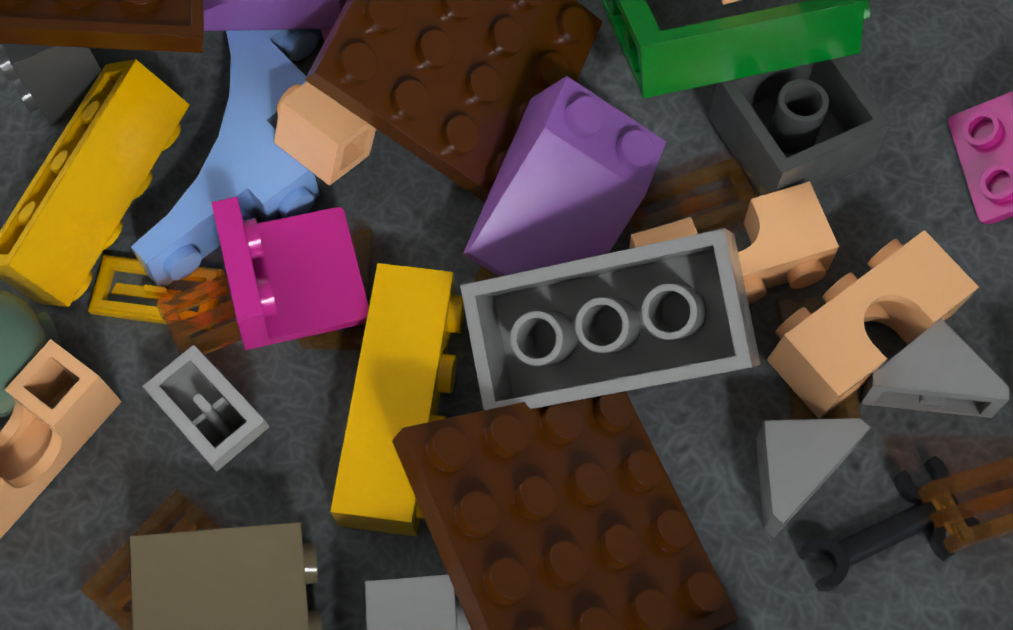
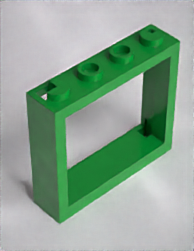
(735, 44)

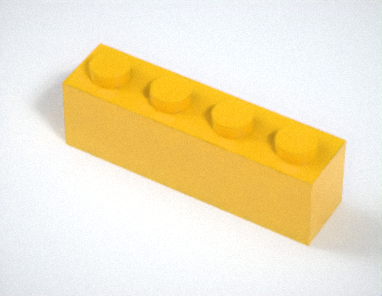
(89, 183)
(395, 387)

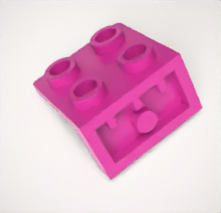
(986, 155)
(290, 274)

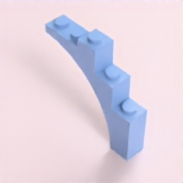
(242, 159)

